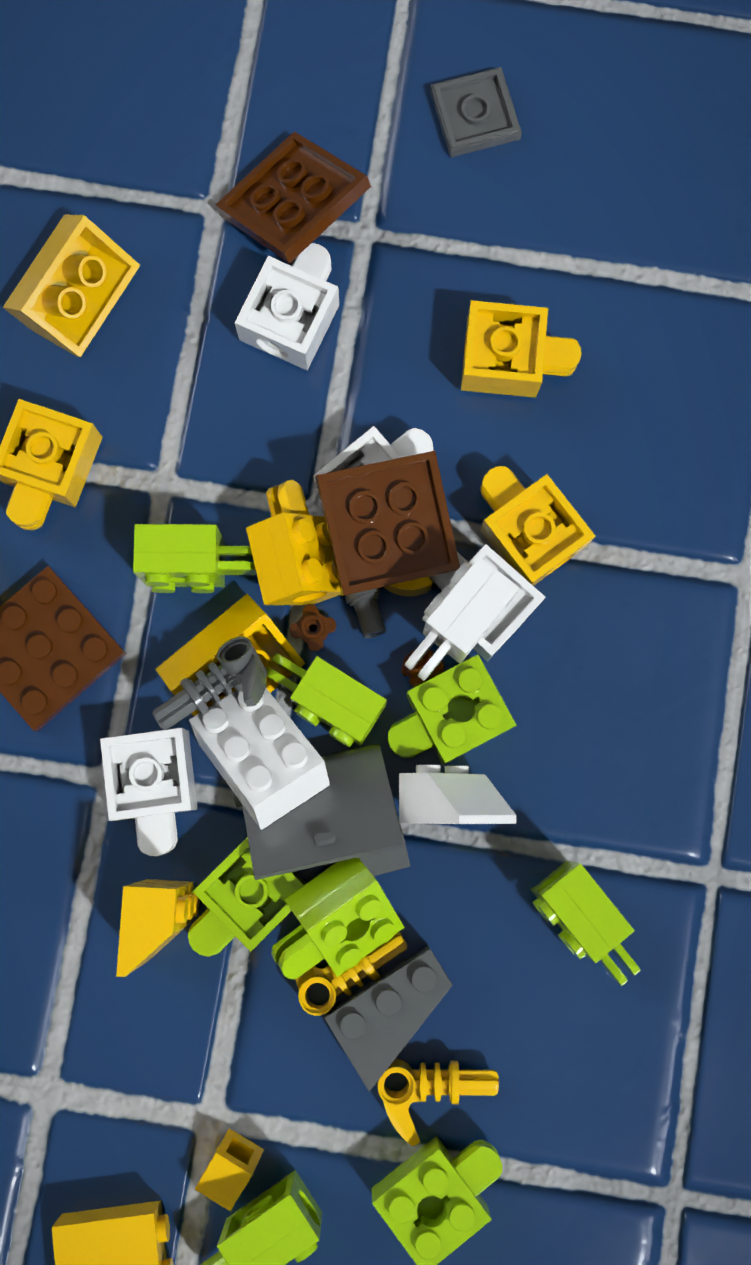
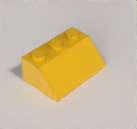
(72, 284)
(240, 620)
(151, 918)

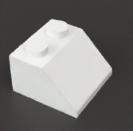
(450, 797)

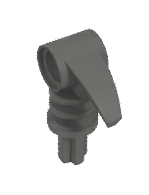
(238, 669)

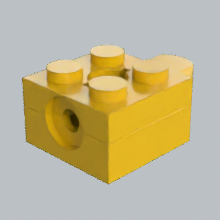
(513, 336)
(31, 462)
(531, 526)
(292, 551)

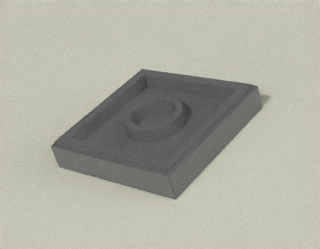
(475, 112)

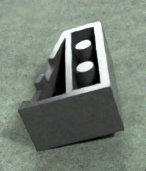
(387, 1013)

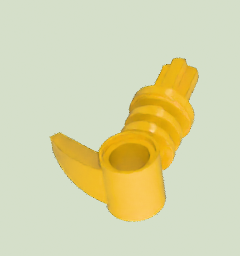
(337, 985)
(431, 1082)

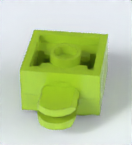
(186, 557)
(331, 698)
(451, 714)
(240, 904)
(586, 916)
(340, 919)
(436, 1198)
(271, 1227)

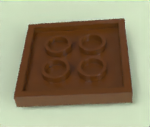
(293, 196)
(388, 522)
(50, 649)

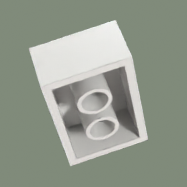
(260, 755)

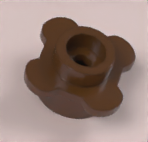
(316, 638)
(412, 674)

